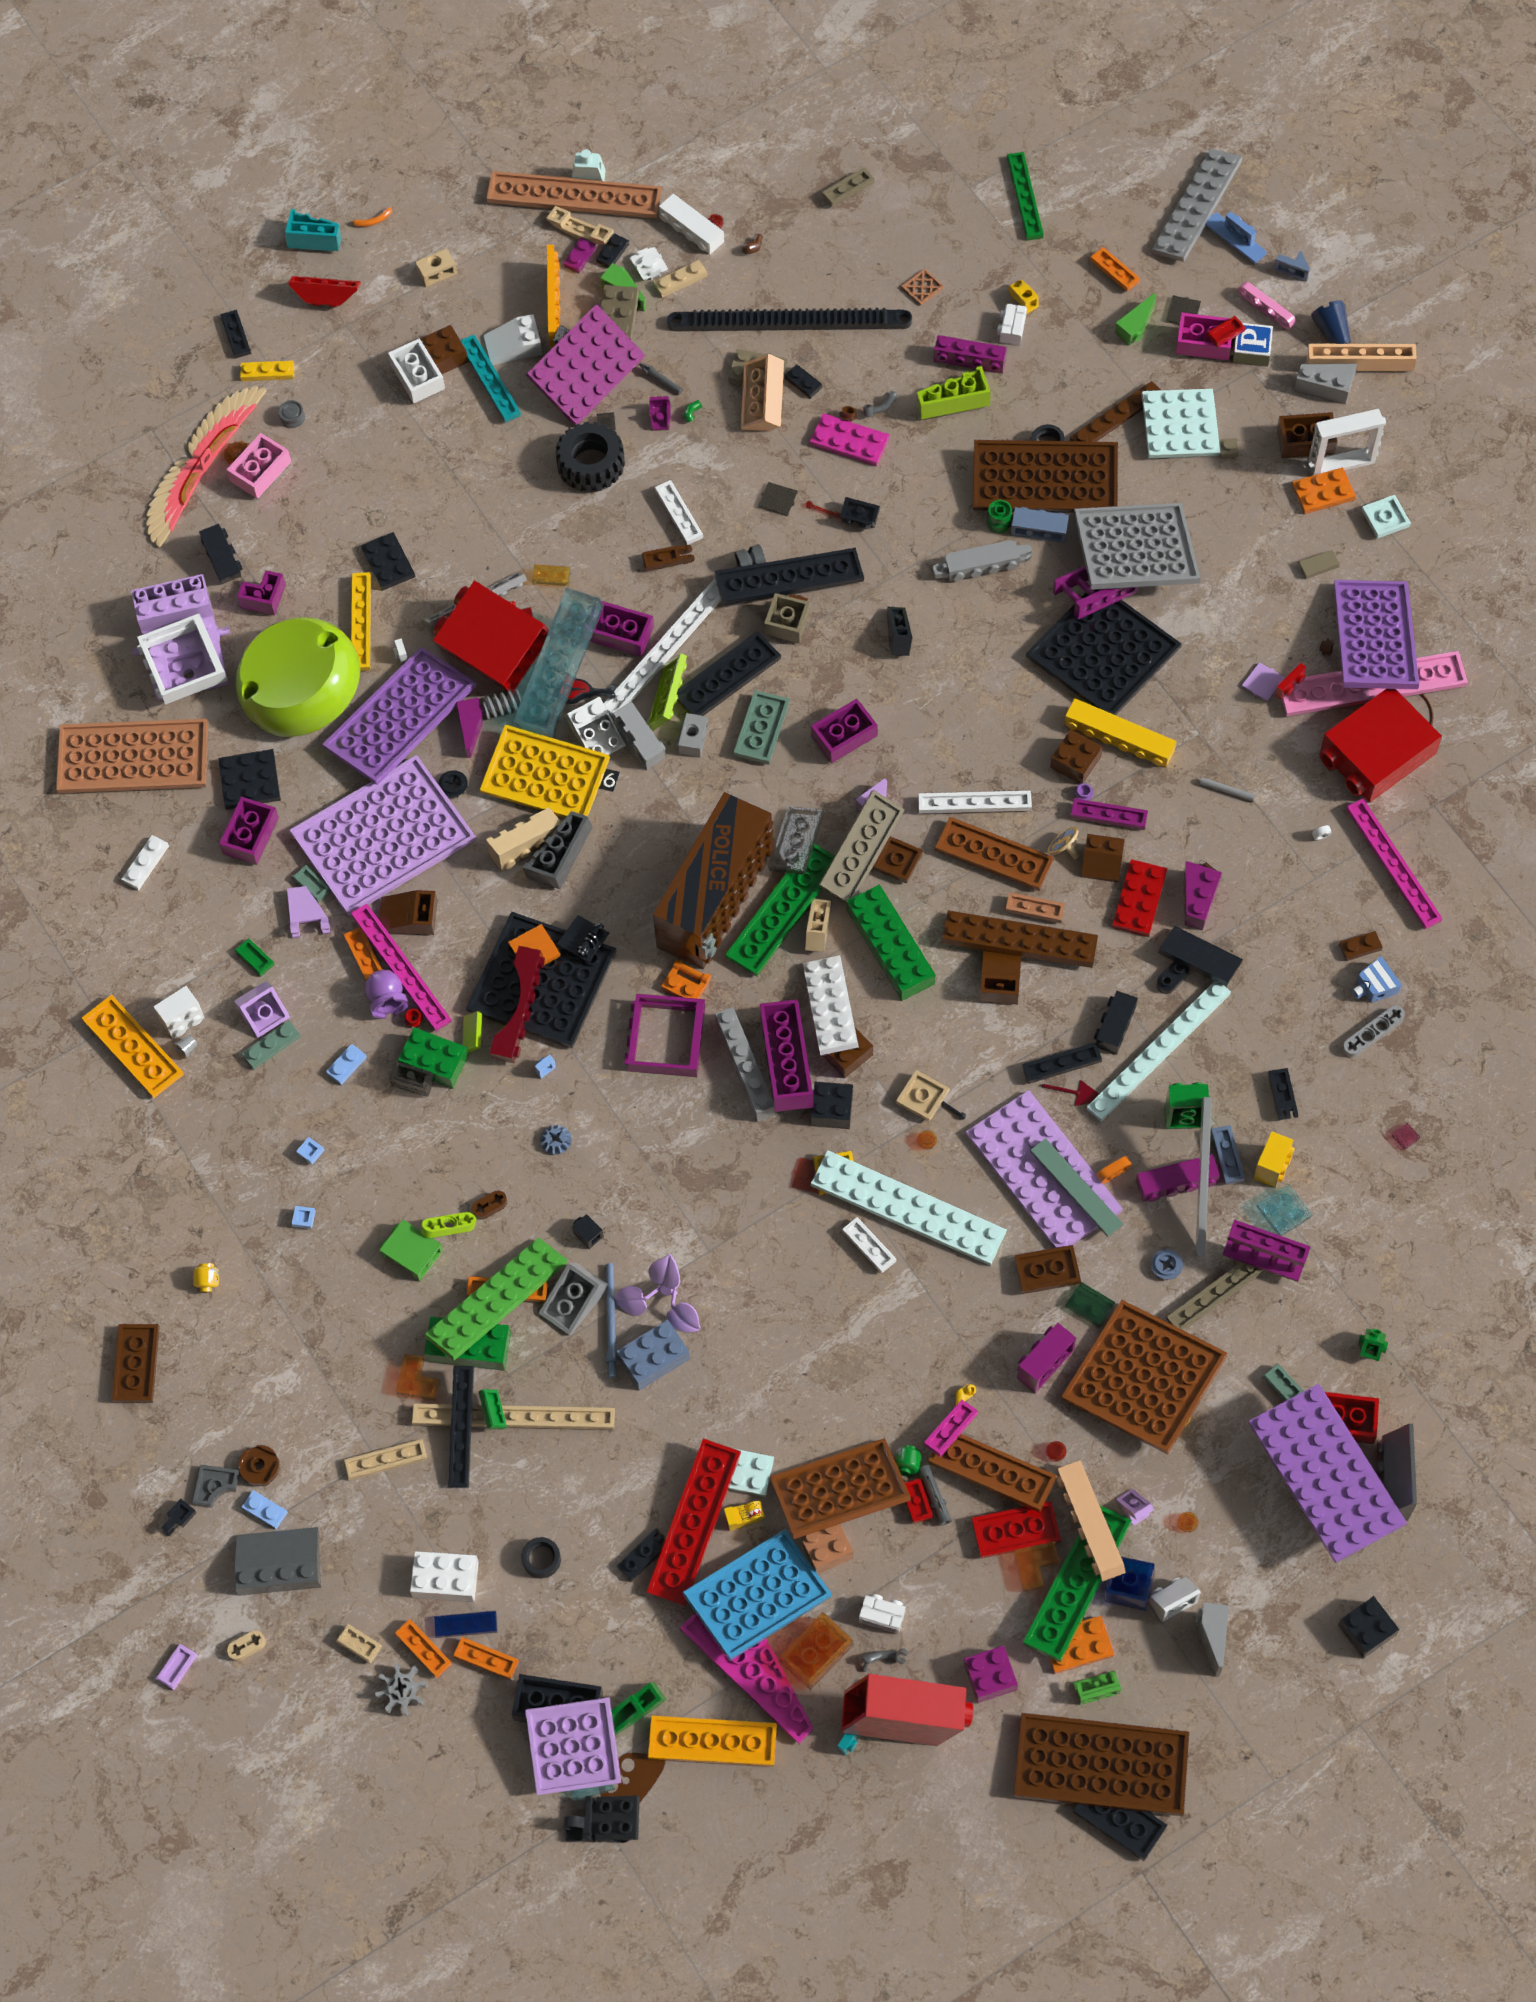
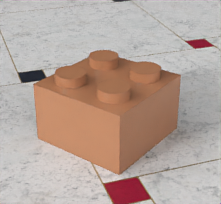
(826, 1548)

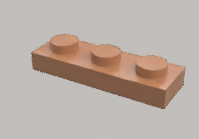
(1035, 907)

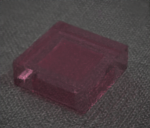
(1405, 1136)

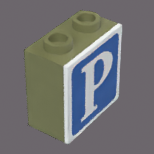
(1253, 345)

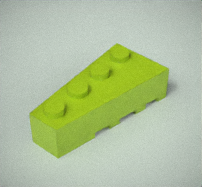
(955, 395)

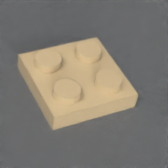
(922, 1095)

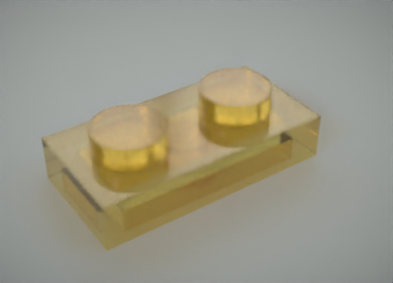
(551, 575)

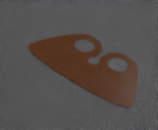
(641, 1777)

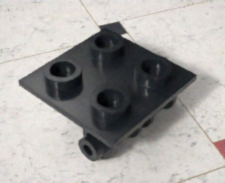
(583, 938)

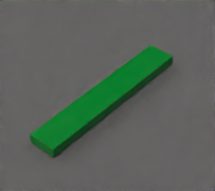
(1025, 196)

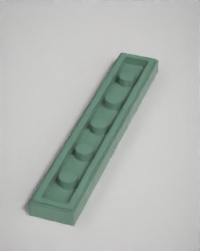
(1076, 1188)

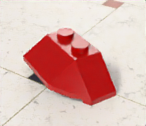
(323, 291)

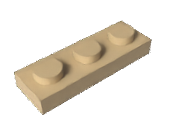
(680, 278)

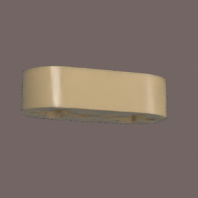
(243, 1642)

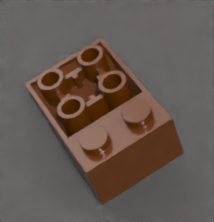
(409, 912)
(1000, 978)

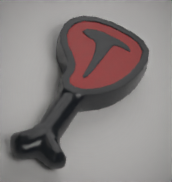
(582, 689)

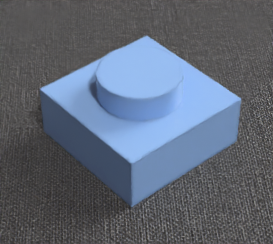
(545, 1066)
(310, 1150)
(303, 1217)

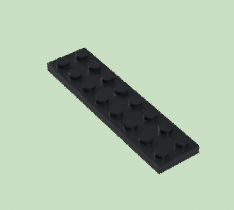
(789, 576)

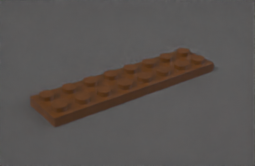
(1020, 939)

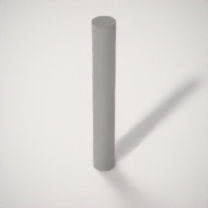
(1227, 789)

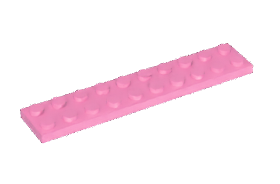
(1327, 689)

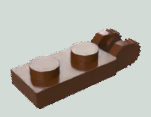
(667, 557)

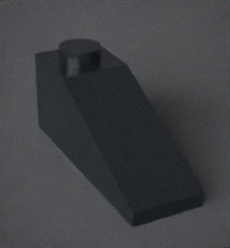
(899, 631)

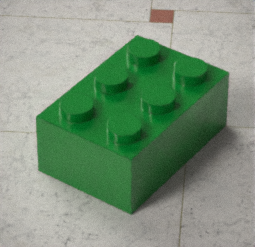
(435, 1055)
(1184, 1104)

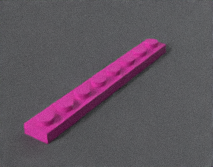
(1394, 864)
(401, 966)

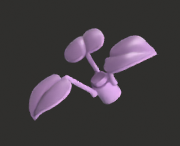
(666, 1273)

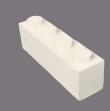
(691, 224)

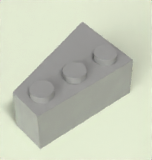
(1326, 380)
(638, 736)

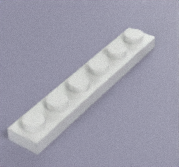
(974, 802)

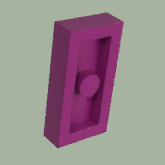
(579, 255)

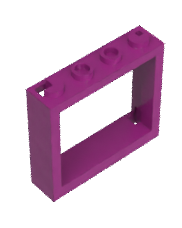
(671, 1003)

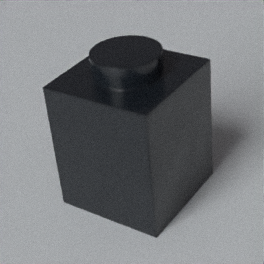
(587, 1231)

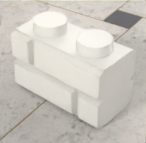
(1012, 325)
(882, 1613)

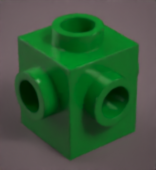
(1372, 1344)

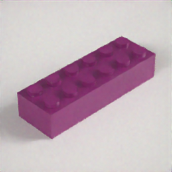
(786, 1055)

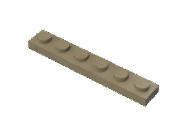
(1213, 1295)

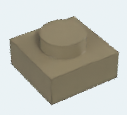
(1228, 448)

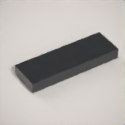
(235, 334)

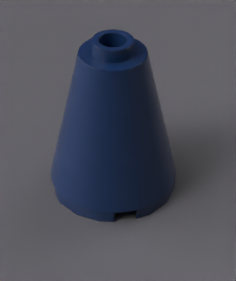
(1333, 322)

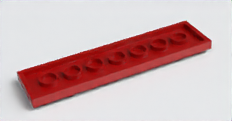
(694, 1521)

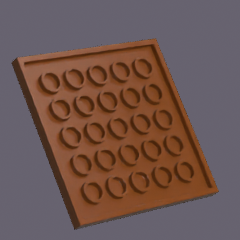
(1144, 1376)

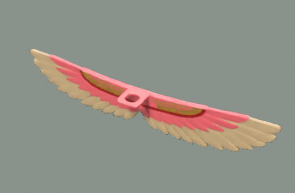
(186, 474)

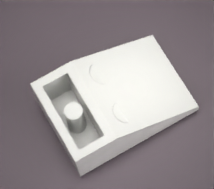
(595, 727)

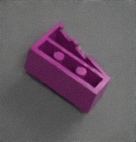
(1200, 890)

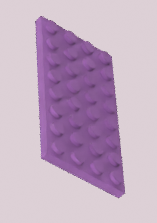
(1376, 634)
(399, 715)
(1327, 1473)

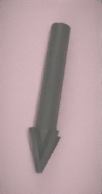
(650, 371)

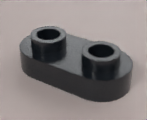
(1173, 976)

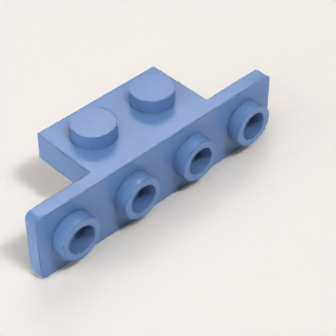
(1237, 234)

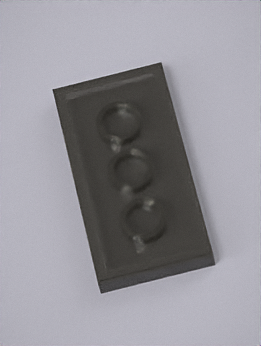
(796, 840)

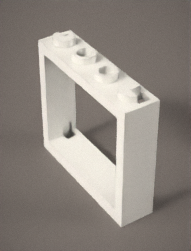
(1344, 426)
(173, 631)

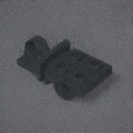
(605, 1819)

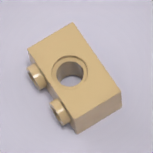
(436, 267)

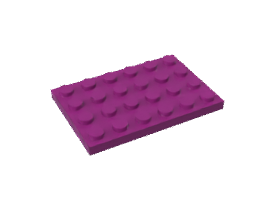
(585, 365)

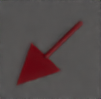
(1084, 1094)

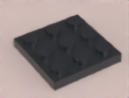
(250, 777)

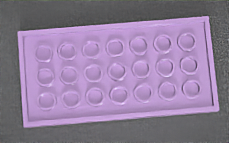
(1006, 1146)

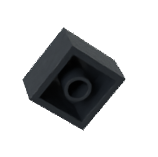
(832, 1105)
(1368, 1627)

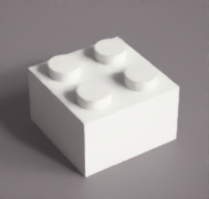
(179, 1012)

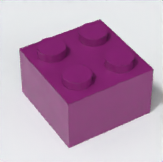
(990, 1674)

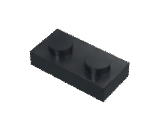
(612, 250)
(803, 381)

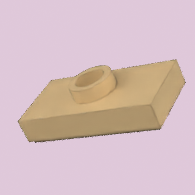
(359, 1643)

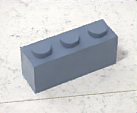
(1039, 524)

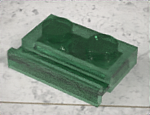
(1090, 1304)

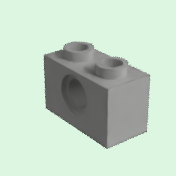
(692, 744)

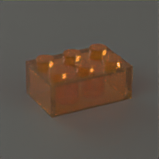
(816, 1651)

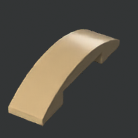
(578, 229)

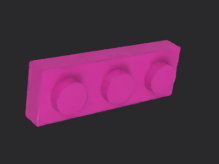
(951, 1428)

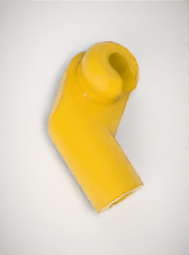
(965, 1393)

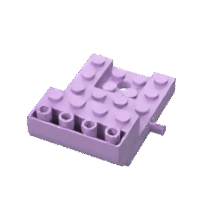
(169, 603)

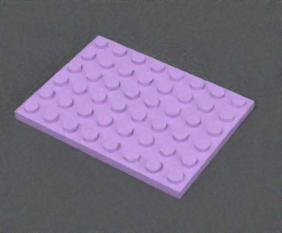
(383, 835)

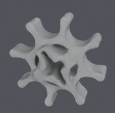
(393, 1688)

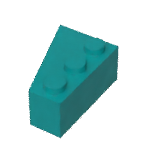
(310, 233)

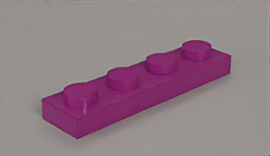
(1109, 814)

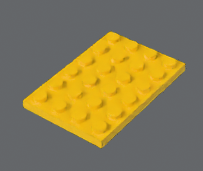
(544, 772)

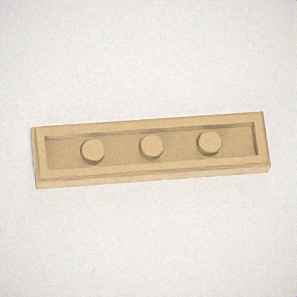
(385, 1459)

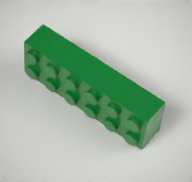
(890, 942)

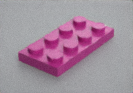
(849, 439)

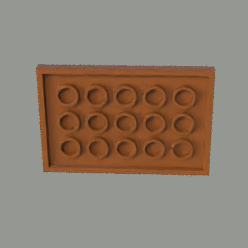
(839, 1488)

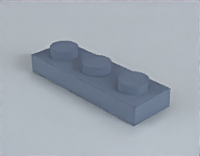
(1227, 1155)

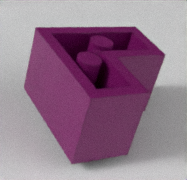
(262, 597)

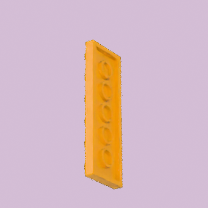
(553, 285)
(132, 1046)
(712, 1741)

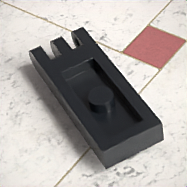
(1282, 1093)
(642, 1555)

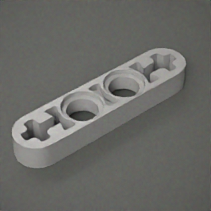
(1375, 1033)

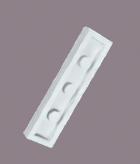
(679, 512)

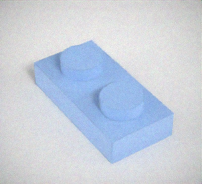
(346, 1064)
(264, 1509)

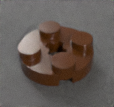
(262, 1476)

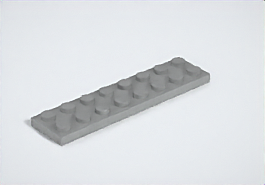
(1197, 205)

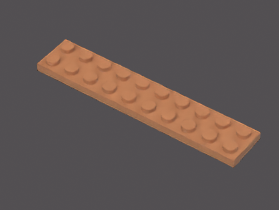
(574, 194)

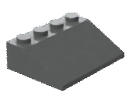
(1398, 1468)
(277, 1561)

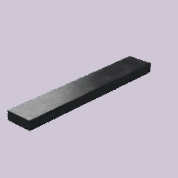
(461, 1427)

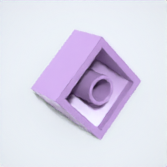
(262, 1009)

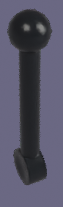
(962, 1116)

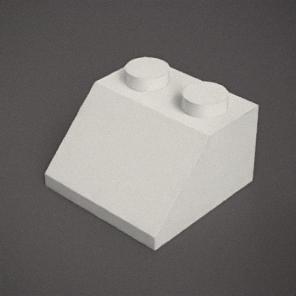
(1174, 1598)

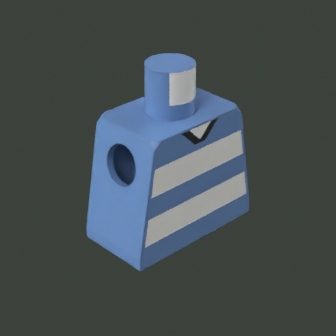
(1377, 982)

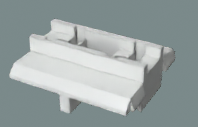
(649, 263)

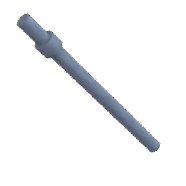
(611, 1356)

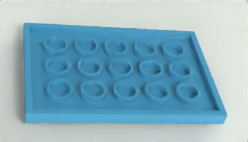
(757, 1594)

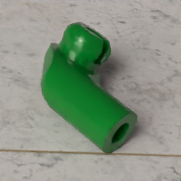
(689, 409)

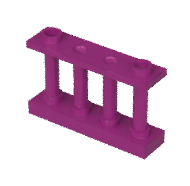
(1095, 600)
(1266, 1250)

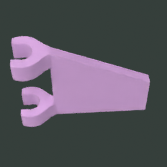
(305, 909)

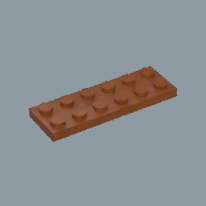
(994, 853)
(996, 1472)

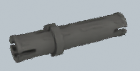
(943, 1516)

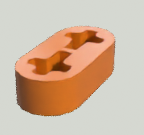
(1114, 1170)

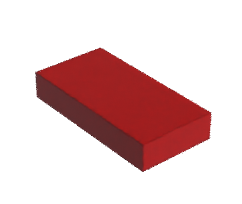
(1226, 331)

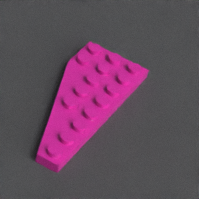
(759, 1676)

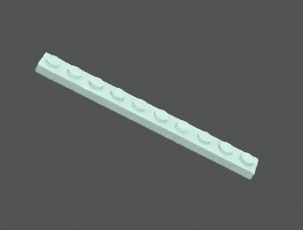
(1158, 1051)

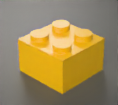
(1274, 1160)

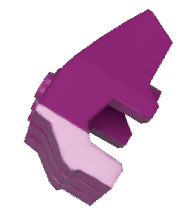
(660, 412)

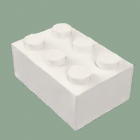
(416, 370)
(444, 1576)

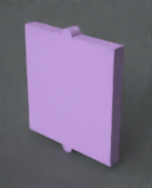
(1262, 682)

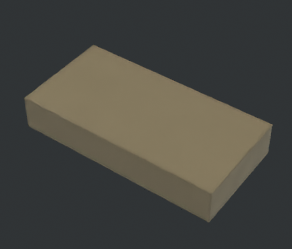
(1319, 564)

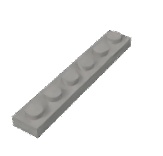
(500, 588)

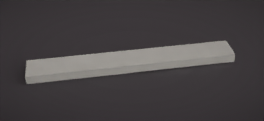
(1203, 1176)

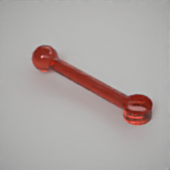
(809, 505)

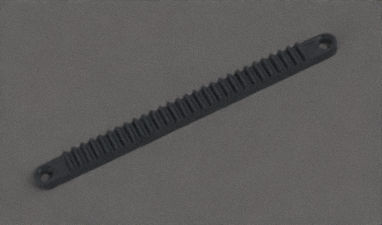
(789, 320)

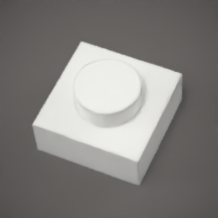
(399, 651)

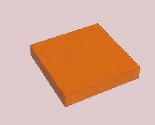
(537, 939)

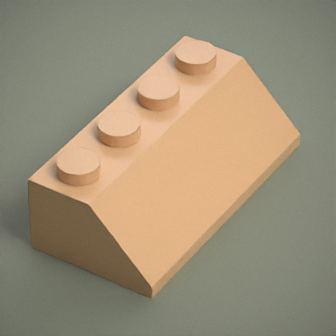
(762, 394)

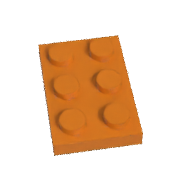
(1323, 490)
(1088, 1646)

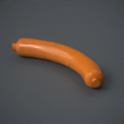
(373, 221)

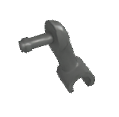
(869, 411)
(874, 1656)

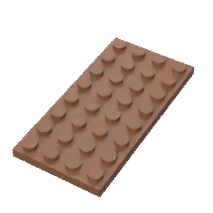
(132, 755)

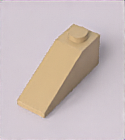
(818, 925)

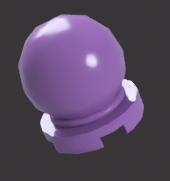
(385, 994)

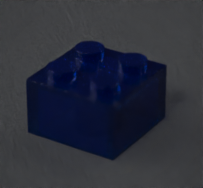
(1132, 1587)

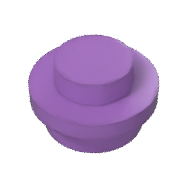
(1084, 792)

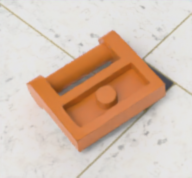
(683, 987)

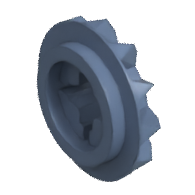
(555, 1147)
(1164, 1256)

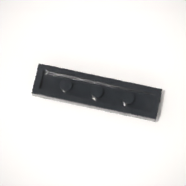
(1062, 1063)

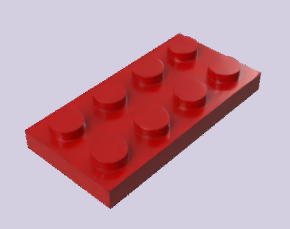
(1139, 898)
(1015, 1529)

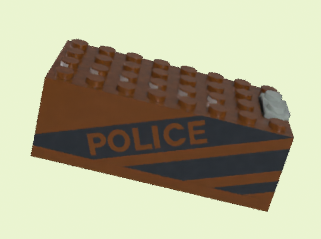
(714, 880)

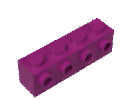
(970, 354)

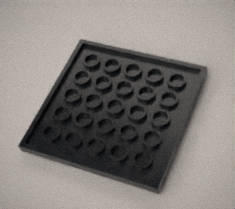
(1104, 654)
(564, 989)

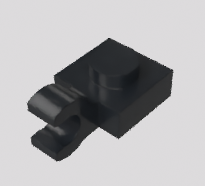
(179, 1515)

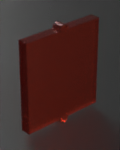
(804, 1176)

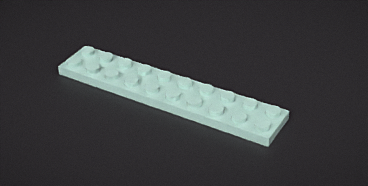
(909, 1208)

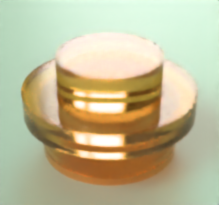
(927, 1139)
(1188, 1522)

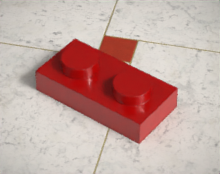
(1290, 681)
(918, 1505)

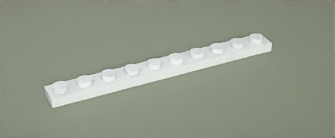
(665, 648)

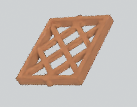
(929, 295)

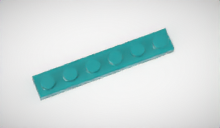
(490, 379)

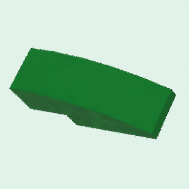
(636, 1707)

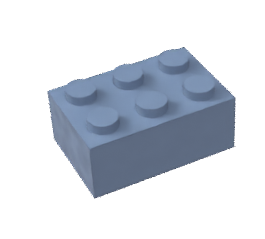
(653, 1354)

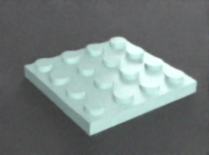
(1180, 423)

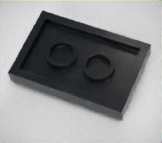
(388, 561)

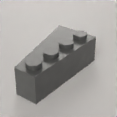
(557, 856)

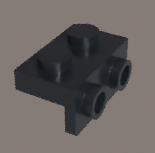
(859, 512)

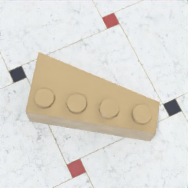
(522, 840)

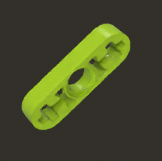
(435, 1226)

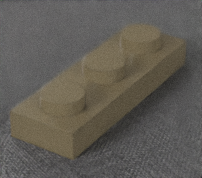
(848, 187)

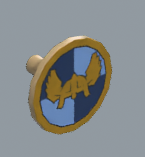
(1065, 841)

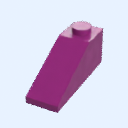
(471, 722)

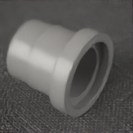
(185, 1046)

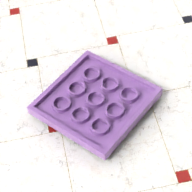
(573, 1746)

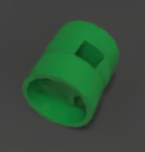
(999, 516)

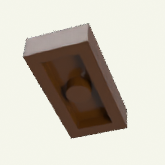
(1360, 946)

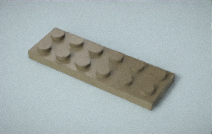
(861, 847)

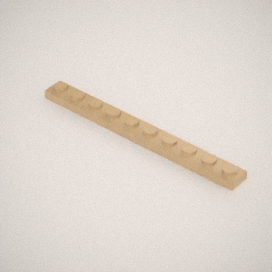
(522, 1416)

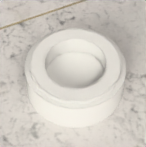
(1321, 832)

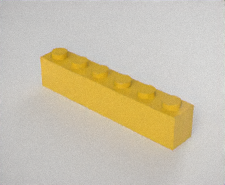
(1120, 733)

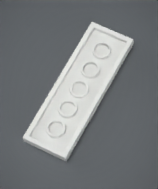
(830, 1005)

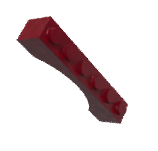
(506, 1042)

